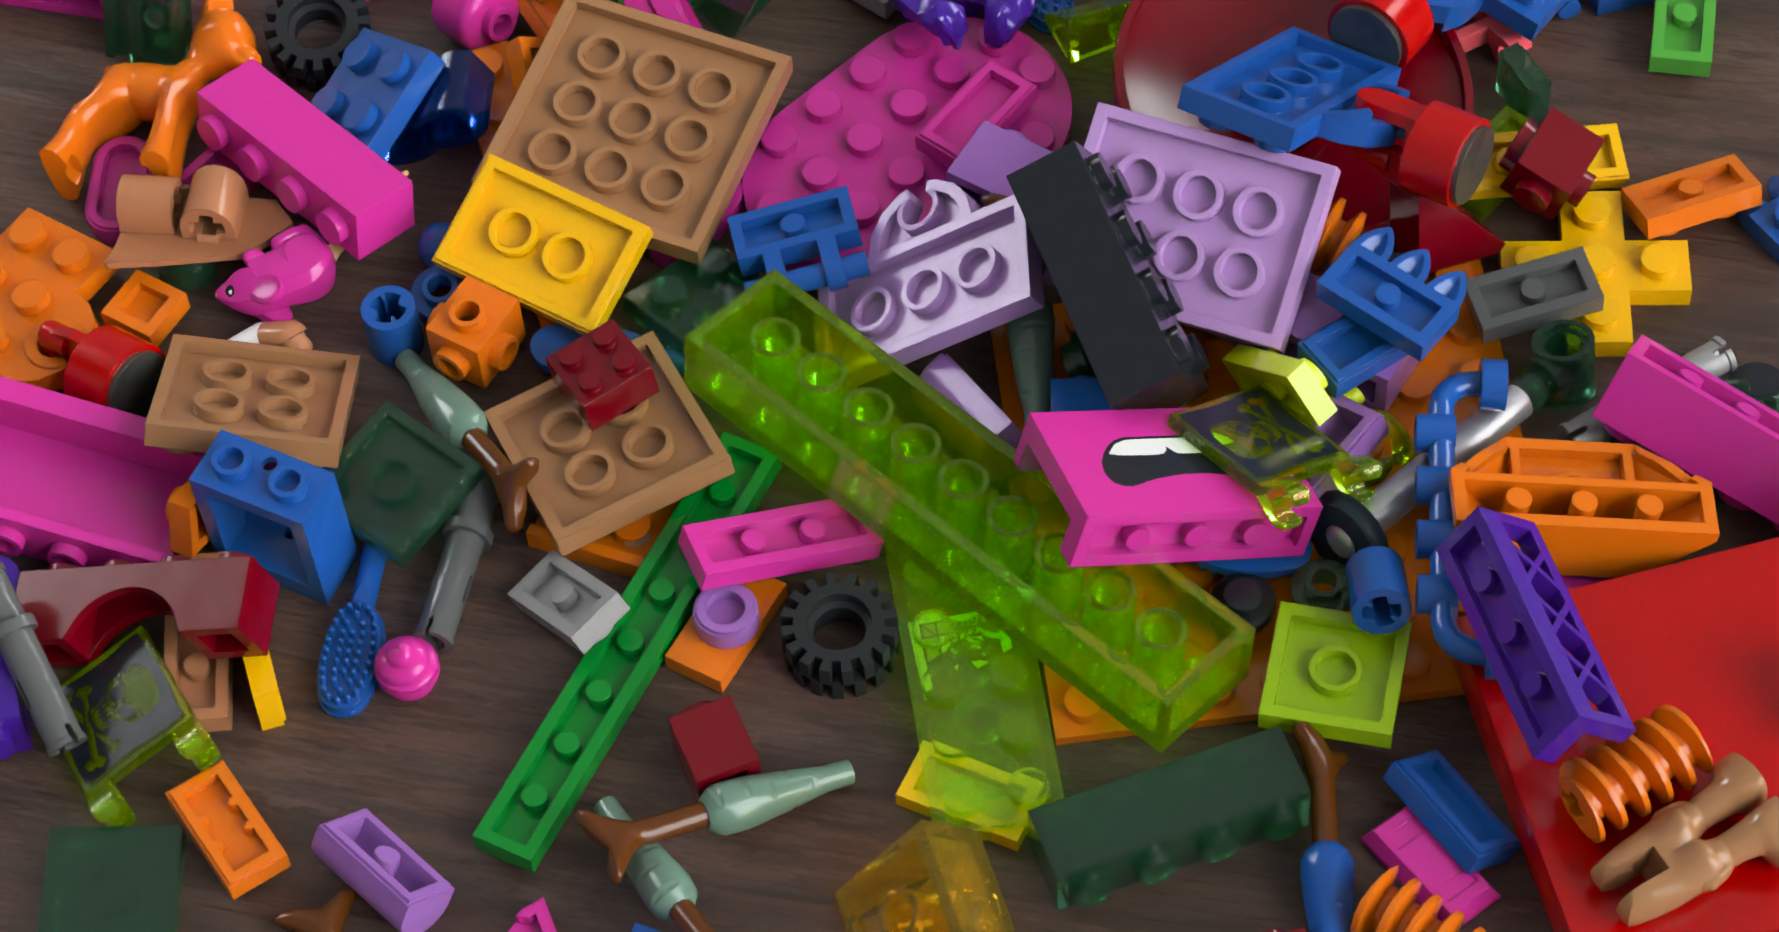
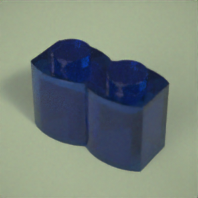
(451, 111)

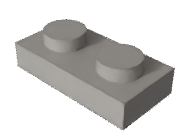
(569, 601)

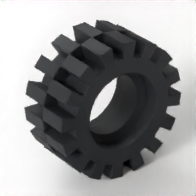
(304, 63)
(840, 603)

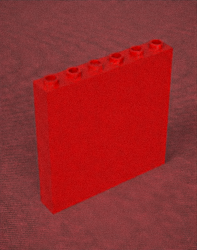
(1672, 636)

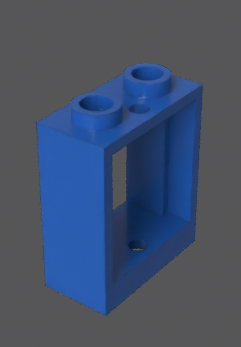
(280, 516)

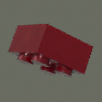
(602, 374)

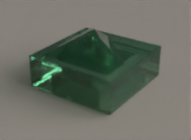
(1523, 83)

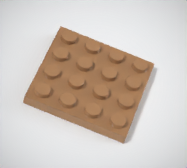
(643, 117)

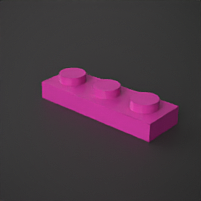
(775, 543)

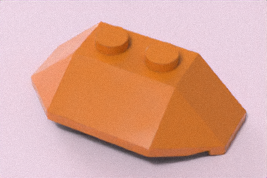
(1594, 502)

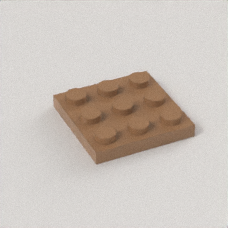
(260, 392)
(622, 469)

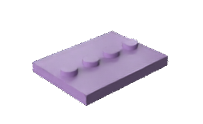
(1226, 220)

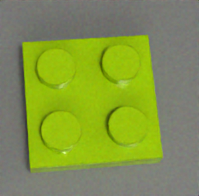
(1333, 676)

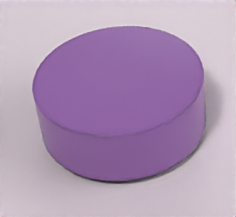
(726, 616)

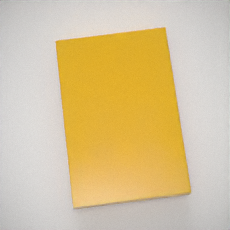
(543, 245)

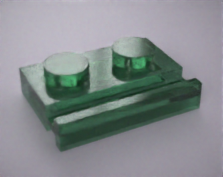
(148, 30)

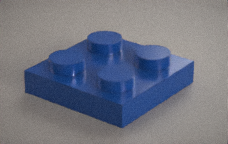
(378, 88)

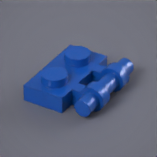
(799, 232)

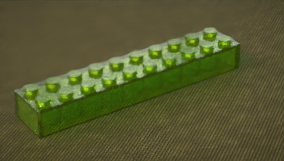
(961, 510)

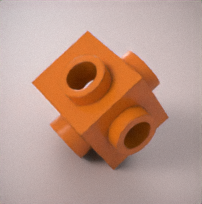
(475, 332)

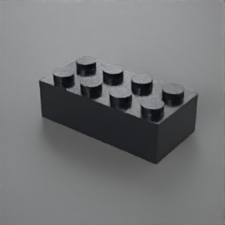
(1109, 280)

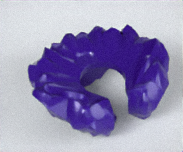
(948, 18)

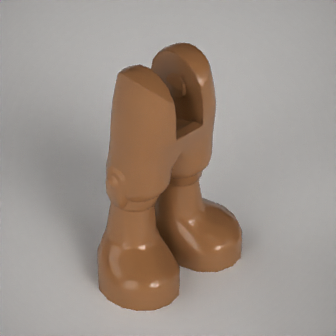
(1674, 856)

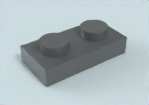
(1533, 294)

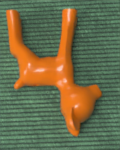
(150, 94)

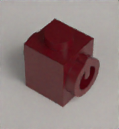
(1550, 163)

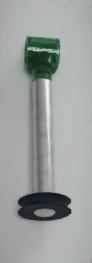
(1555, 375)

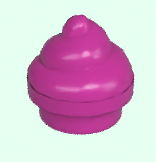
(407, 667)

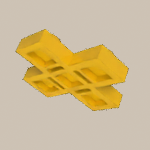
(1625, 269)

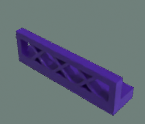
(1526, 634)

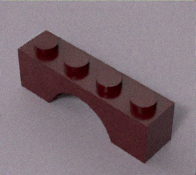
(217, 602)

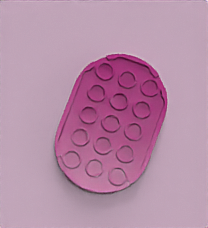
(865, 116)

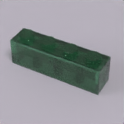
(1169, 818)

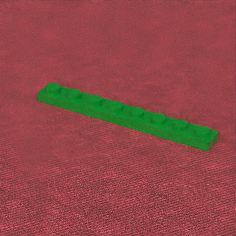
(614, 672)

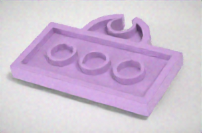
(942, 276)

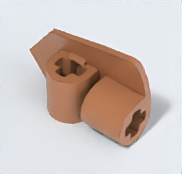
(192, 222)

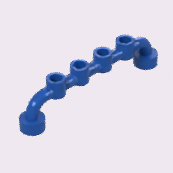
(1437, 436)

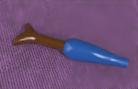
(1326, 865)

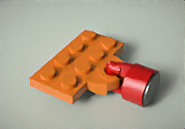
(50, 327)

